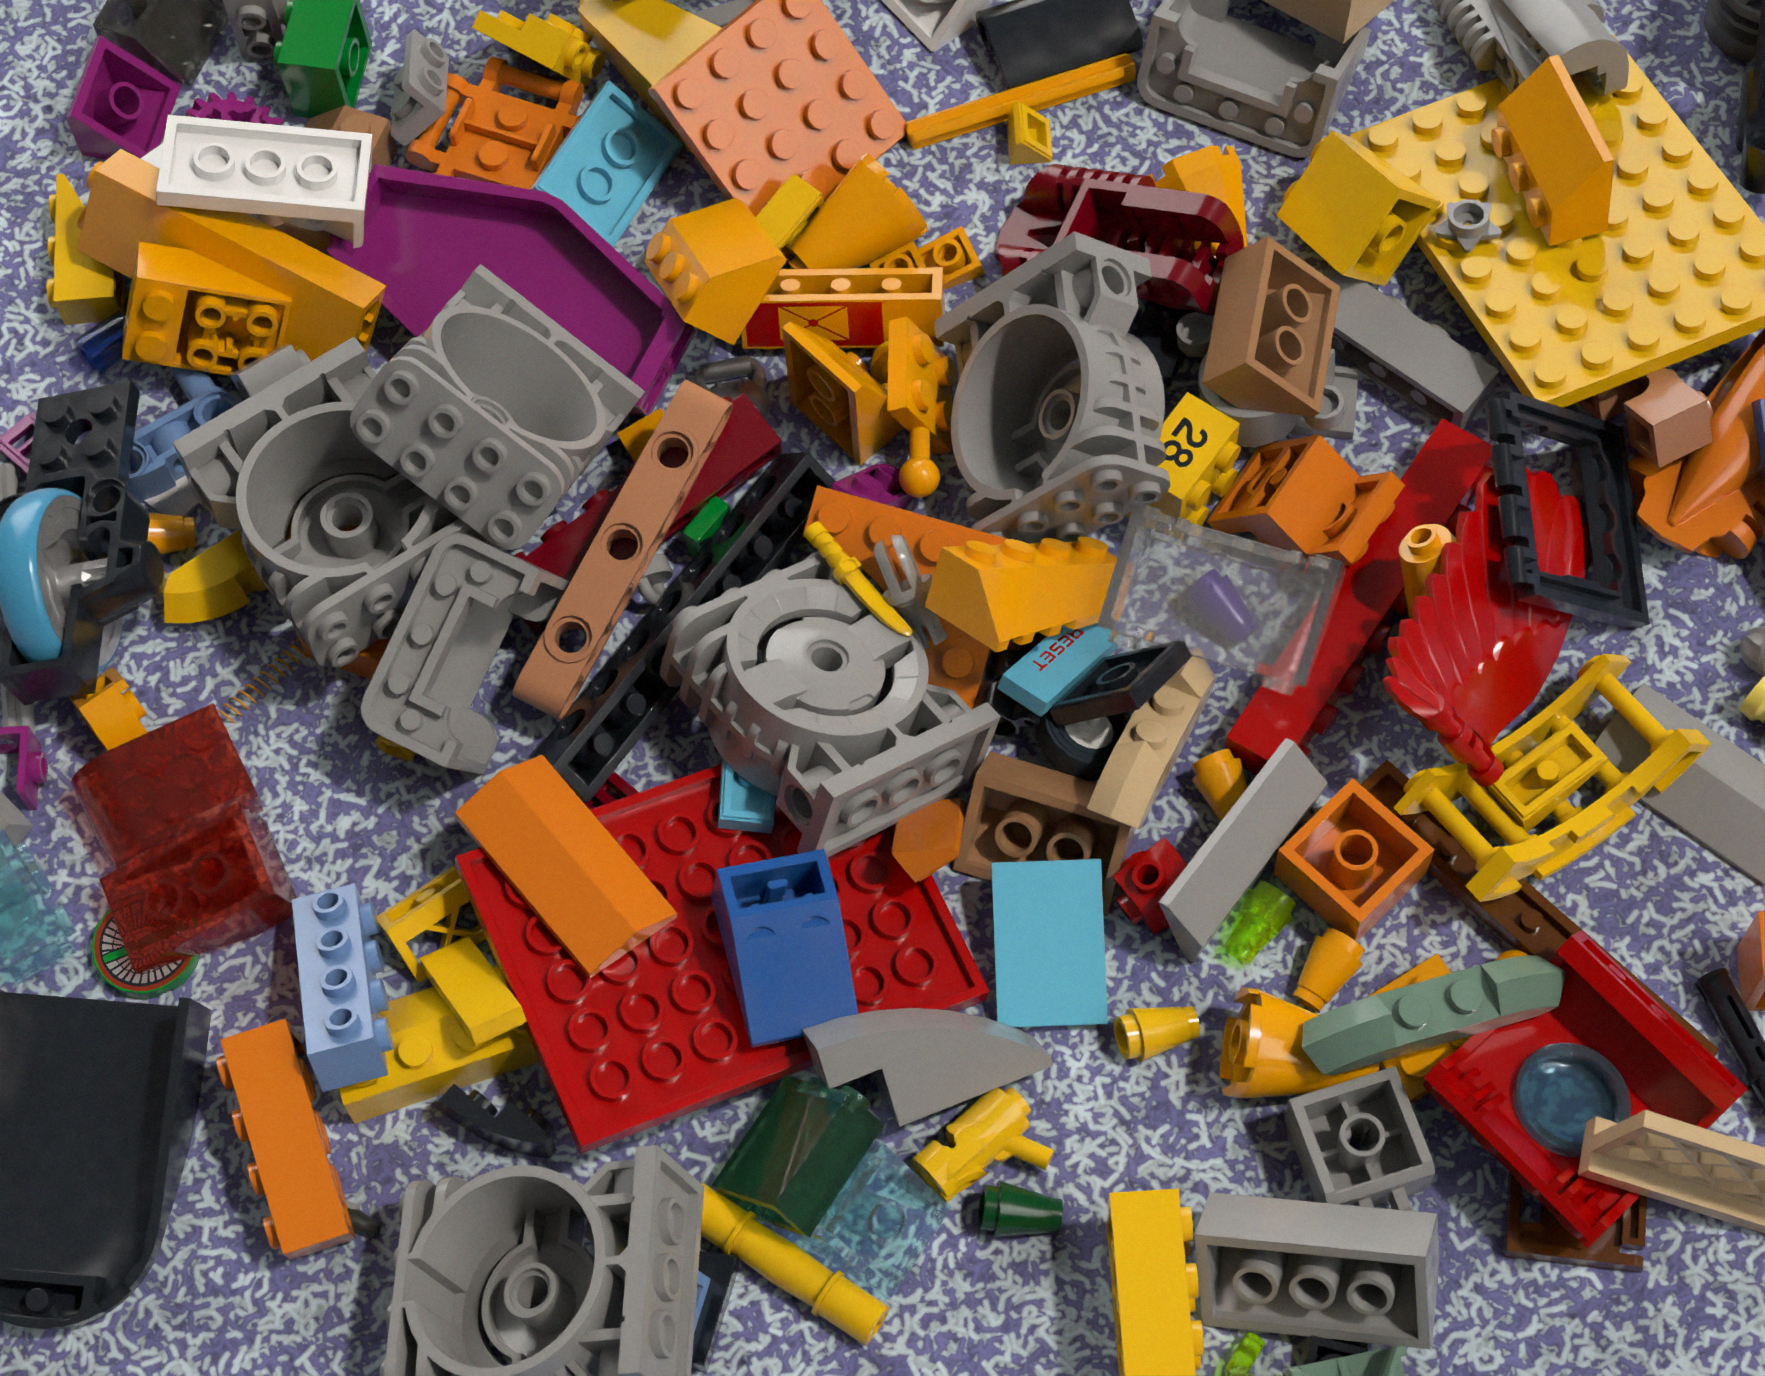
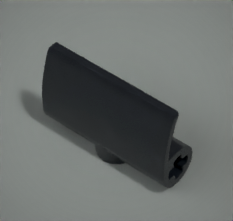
(1056, 35)

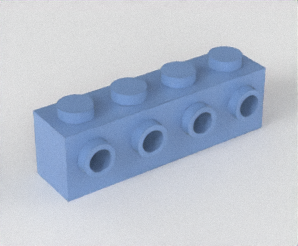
(340, 987)

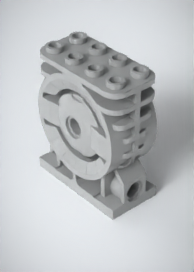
(1056, 396)
(493, 410)
(298, 457)
(806, 714)
(509, 1236)

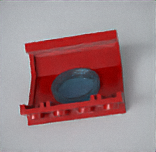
(1594, 1055)

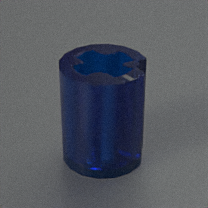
(103, 343)

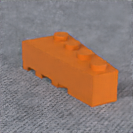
(285, 1139)

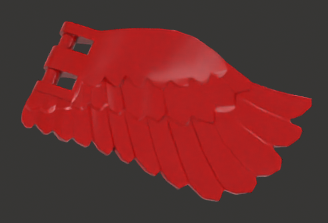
(1472, 646)

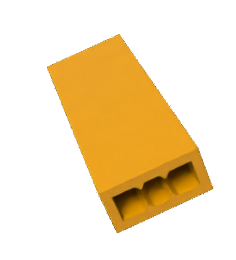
(327, 295)

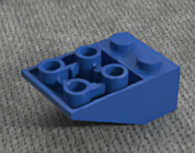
(784, 944)

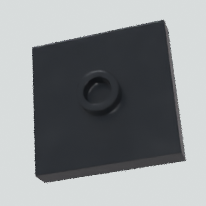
(1120, 683)

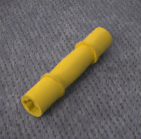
(791, 1268)

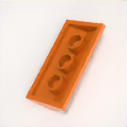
(564, 864)

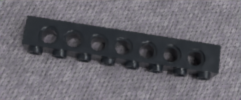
(629, 688)

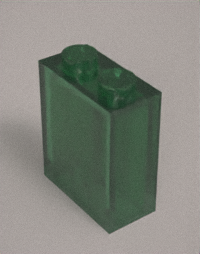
(799, 1153)

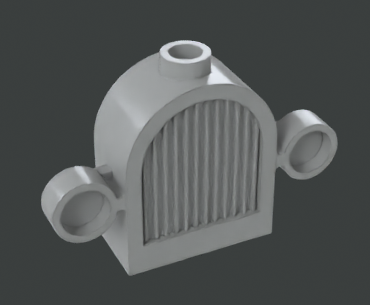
(1256, 426)

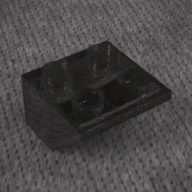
(165, 33)

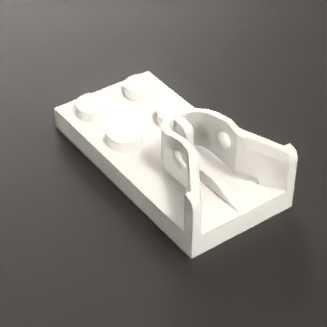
(268, 172)

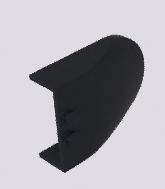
(90, 1147)

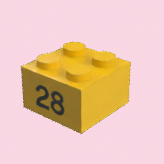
(1198, 458)

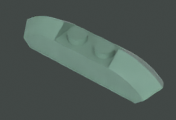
(1432, 1013)

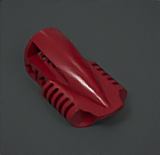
(1132, 216)

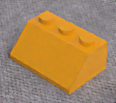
(1555, 155)
(715, 266)

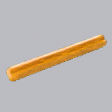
(1035, 95)

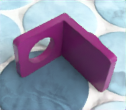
(31, 762)

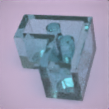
(31, 930)

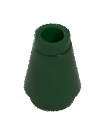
(1017, 1211)

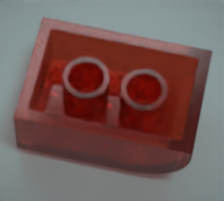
(162, 785)

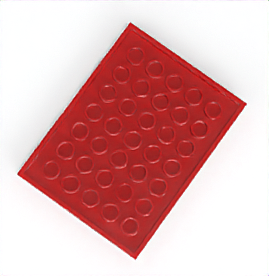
(664, 1019)

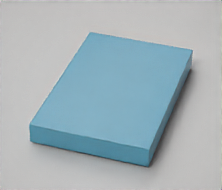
(609, 162)
(1049, 943)

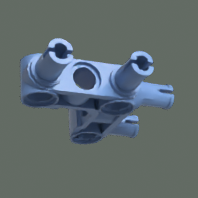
(153, 445)

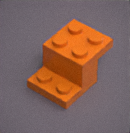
(1307, 500)

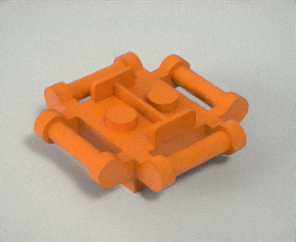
(498, 134)

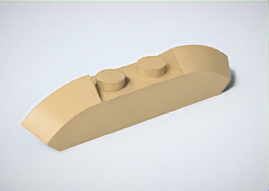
(1152, 745)

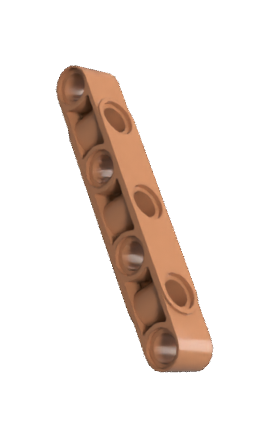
(606, 584)

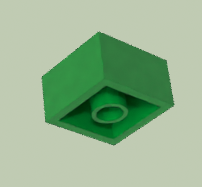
(322, 55)

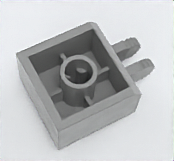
(1375, 1112)

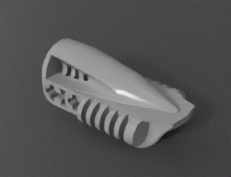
(1499, 33)

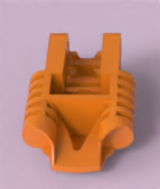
(1717, 492)

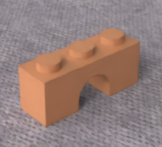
(1661, 413)

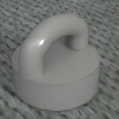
(652, 582)

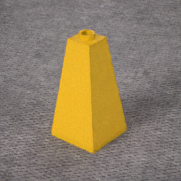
(644, 40)

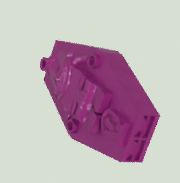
(436, 229)

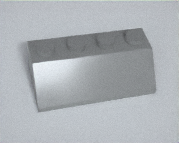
(1318, 1269)

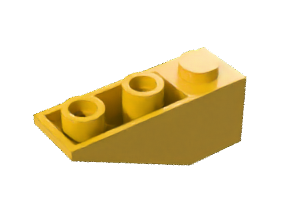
(81, 285)

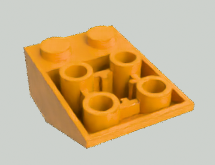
(199, 313)

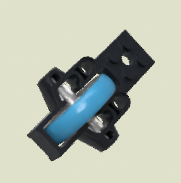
(74, 547)

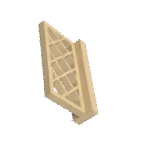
(1678, 1166)

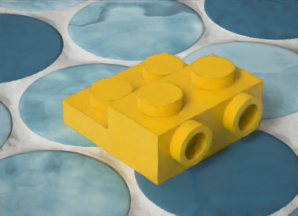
(547, 42)

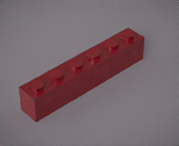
(739, 452)

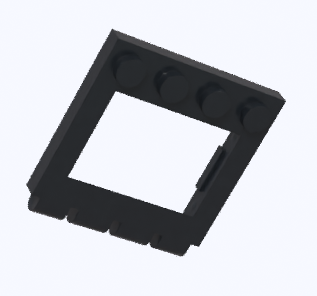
(1600, 446)

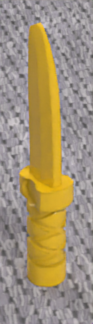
(848, 571)

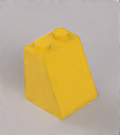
(1356, 209)

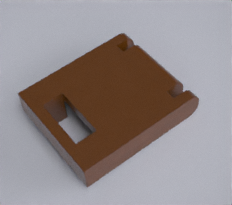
(1553, 1243)

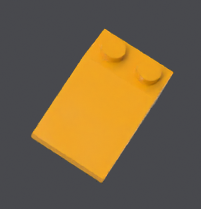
(837, 393)

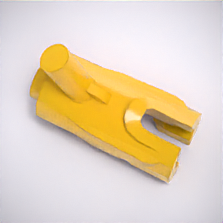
(980, 1135)

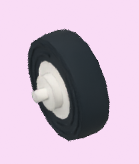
(1080, 747)

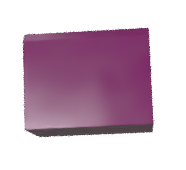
(119, 103)

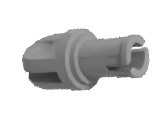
(910, 594)

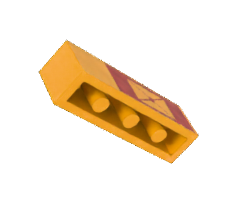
(847, 305)

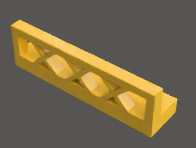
(422, 911)

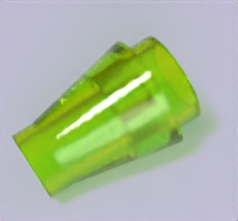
(1259, 921)

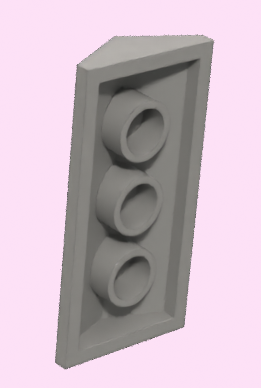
(1714, 800)
(1241, 848)

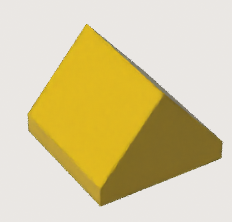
(1028, 136)

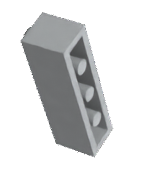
(1408, 354)

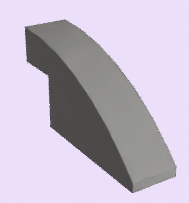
(923, 1056)

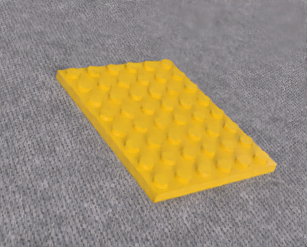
(1605, 308)

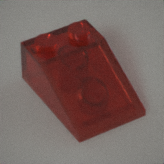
(200, 890)

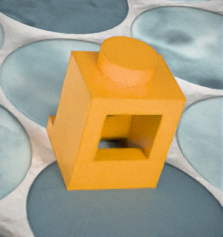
(109, 713)

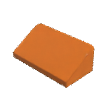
(929, 838)

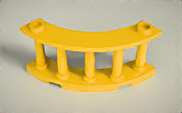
(1577, 828)

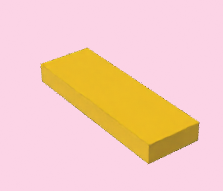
(473, 990)

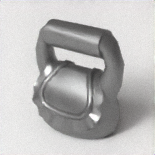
(734, 368)

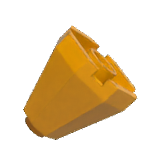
(1211, 174)

